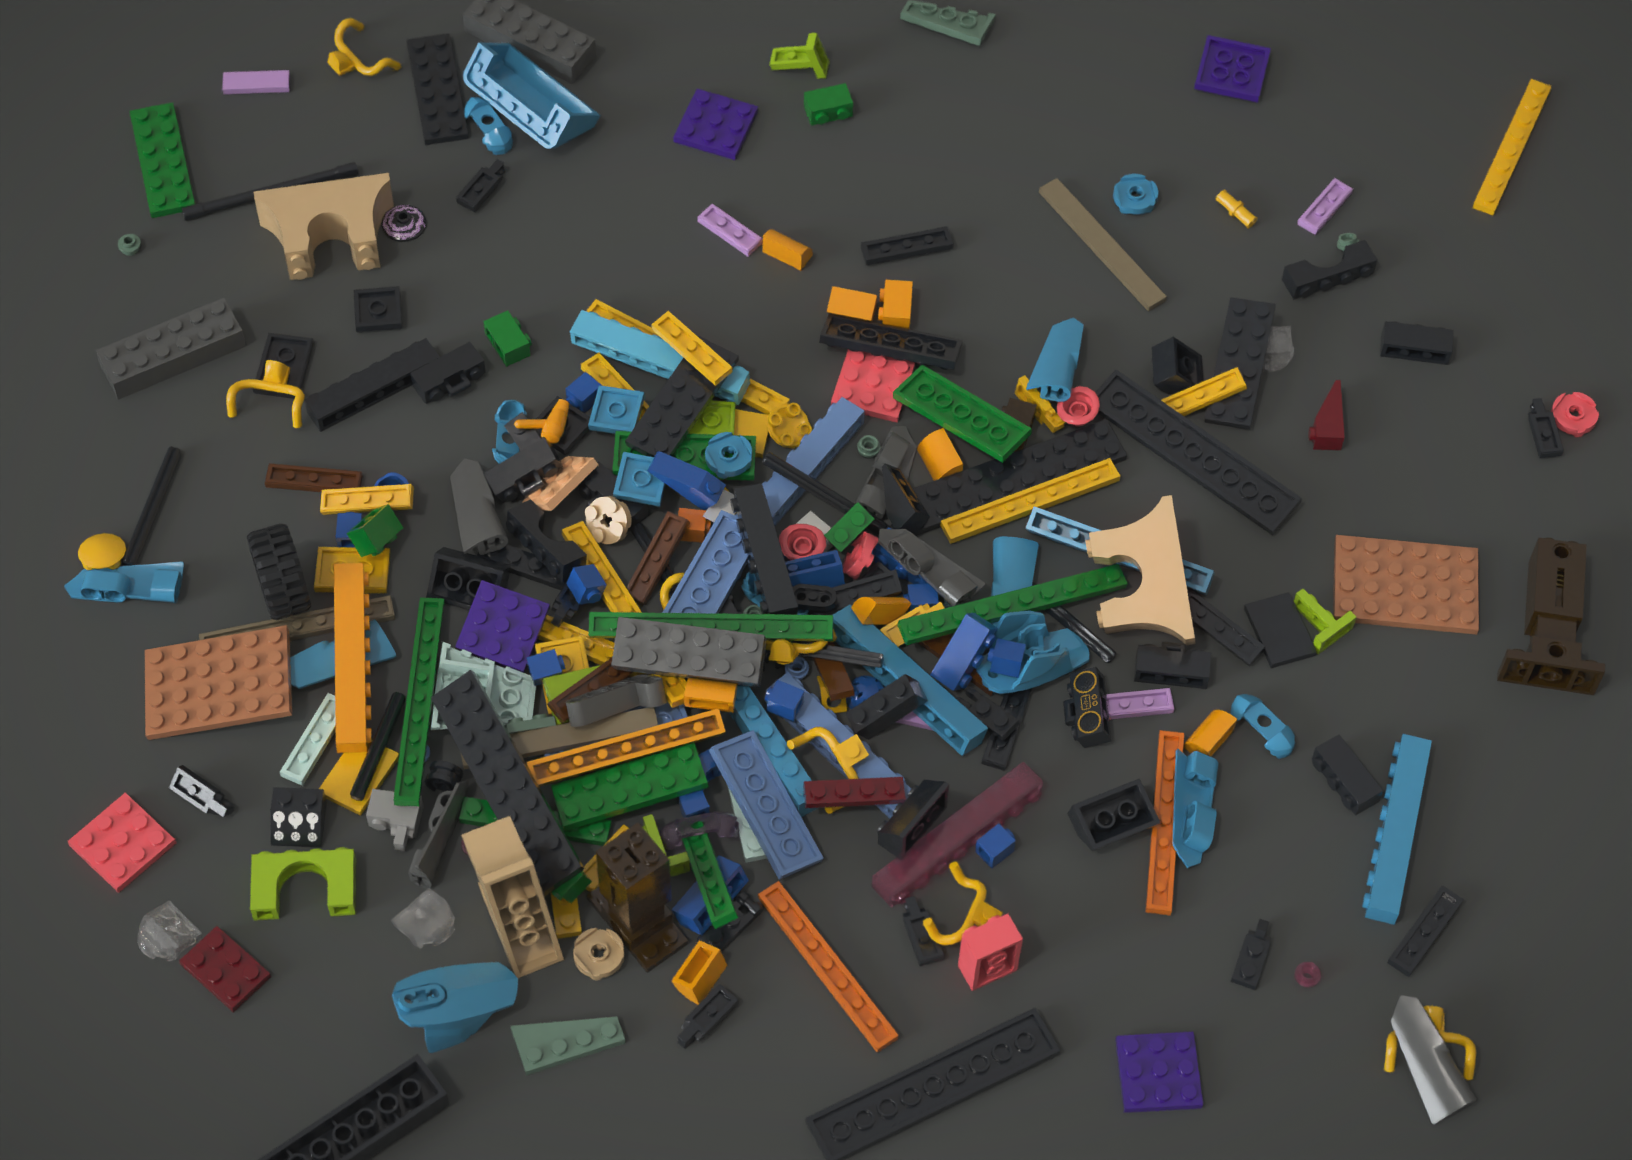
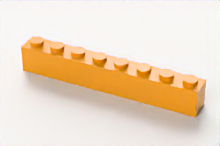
(350, 658)
(626, 747)

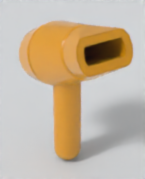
(551, 427)

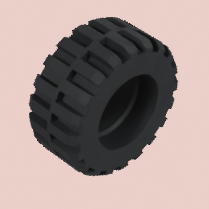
(279, 571)

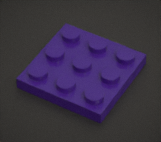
(1232, 68)
(715, 124)
(502, 626)
(1159, 1072)

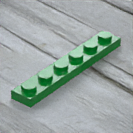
(480, 813)
(710, 878)

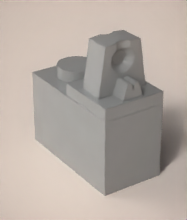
(401, 820)

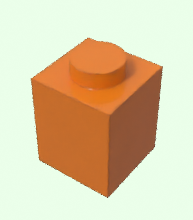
(698, 526)

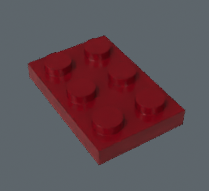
(225, 969)

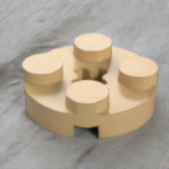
(596, 523)
(598, 967)

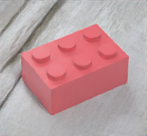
(989, 951)

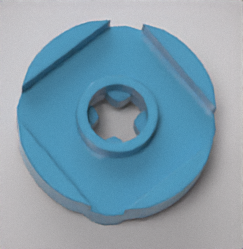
(1135, 205)
(732, 466)

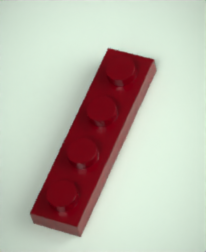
(854, 792)

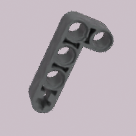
(616, 698)

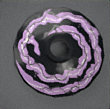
(407, 229)

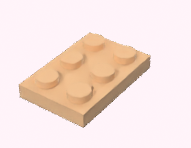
(563, 482)

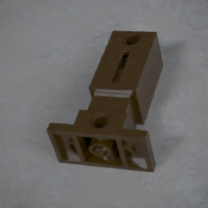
(1552, 621)
(634, 894)

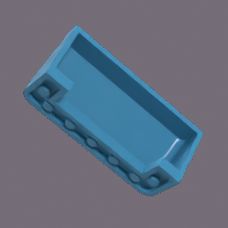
(527, 95)

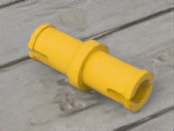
(1236, 208)

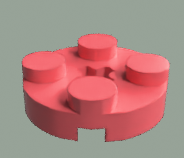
(1572, 424)
(860, 555)

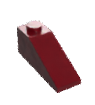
(1328, 424)

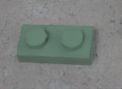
(538, 721)

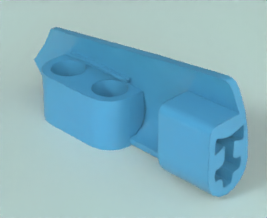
(1058, 361)
(1012, 564)
(142, 582)
(318, 661)
(1192, 809)

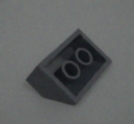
(458, 576)
(1113, 815)
(913, 817)

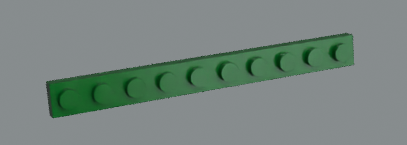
(1026, 599)
(771, 625)
(419, 702)

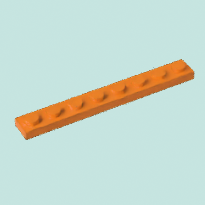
(1162, 852)
(828, 967)

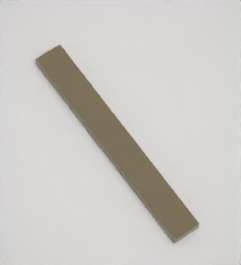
(1102, 244)
(310, 623)
(566, 737)

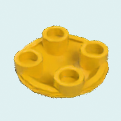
(788, 425)
(102, 551)

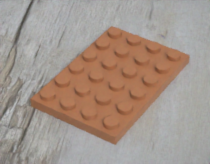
(1406, 584)
(217, 682)

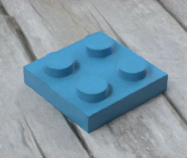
(616, 409)
(636, 483)

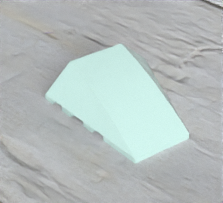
(507, 688)

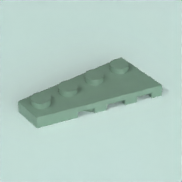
(948, 21)
(564, 1041)

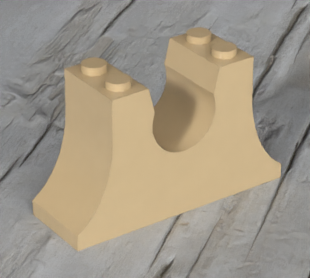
(326, 211)
(1155, 550)
(513, 896)

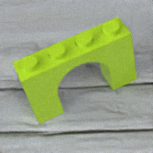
(272, 870)

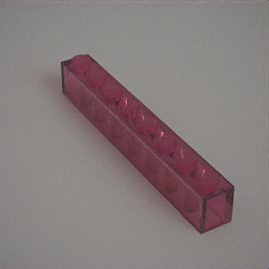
(957, 835)

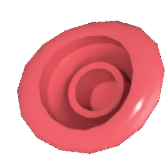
(1080, 407)
(801, 541)

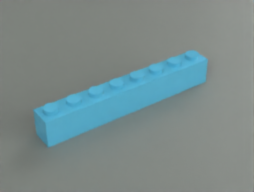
(644, 351)

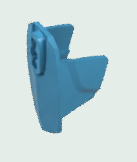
(1045, 655)
(459, 1000)

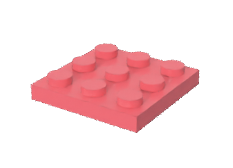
(871, 382)
(121, 842)

